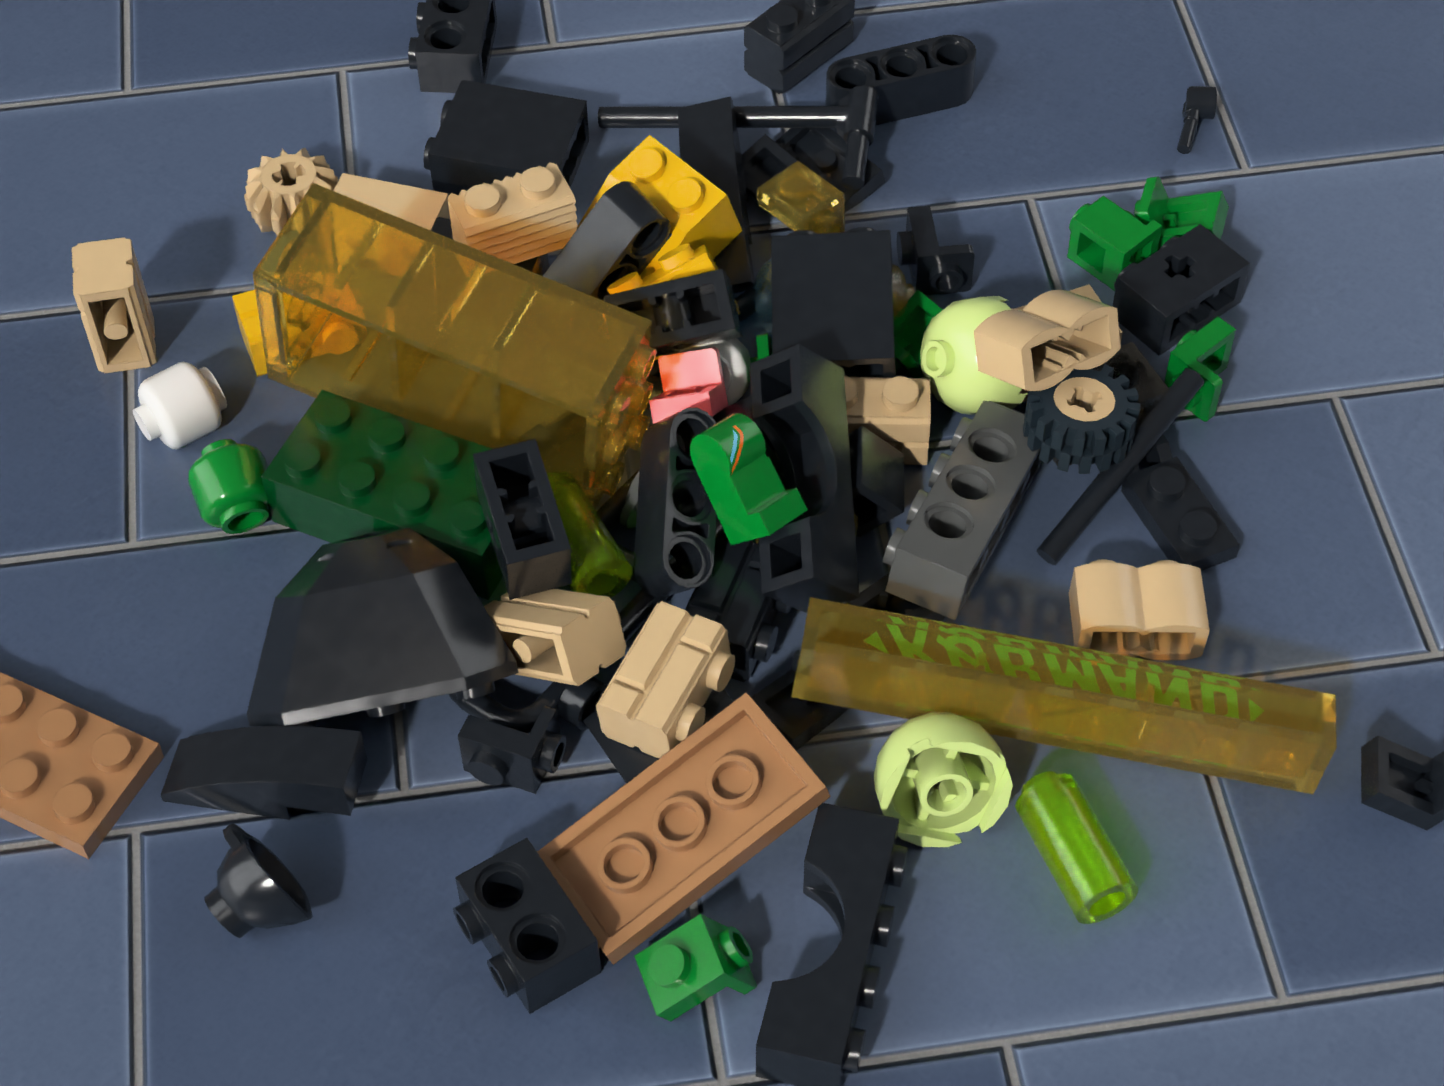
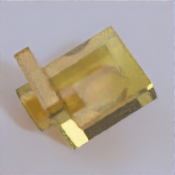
(803, 200)

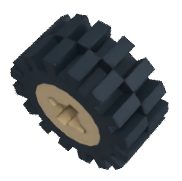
(1083, 420)

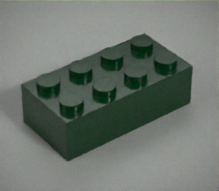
(371, 471)

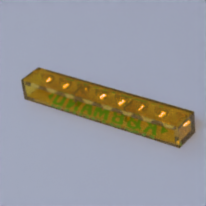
(1067, 696)

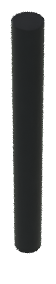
(1110, 480)

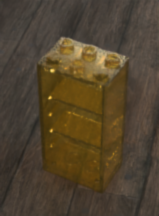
(452, 338)

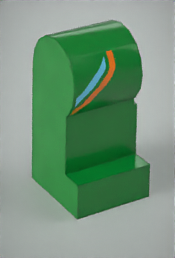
(743, 480)

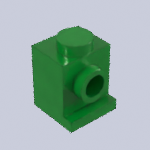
(1109, 239)

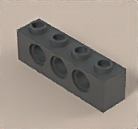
(964, 512)

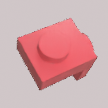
(690, 381)

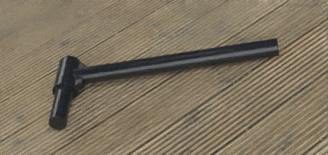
(852, 118)

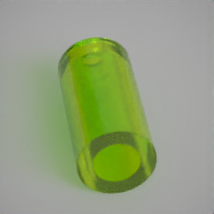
(596, 558)
(1075, 847)

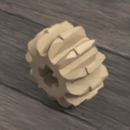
(281, 184)

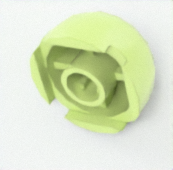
(951, 358)
(941, 779)

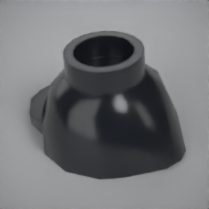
(255, 888)

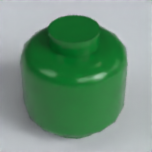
(230, 486)

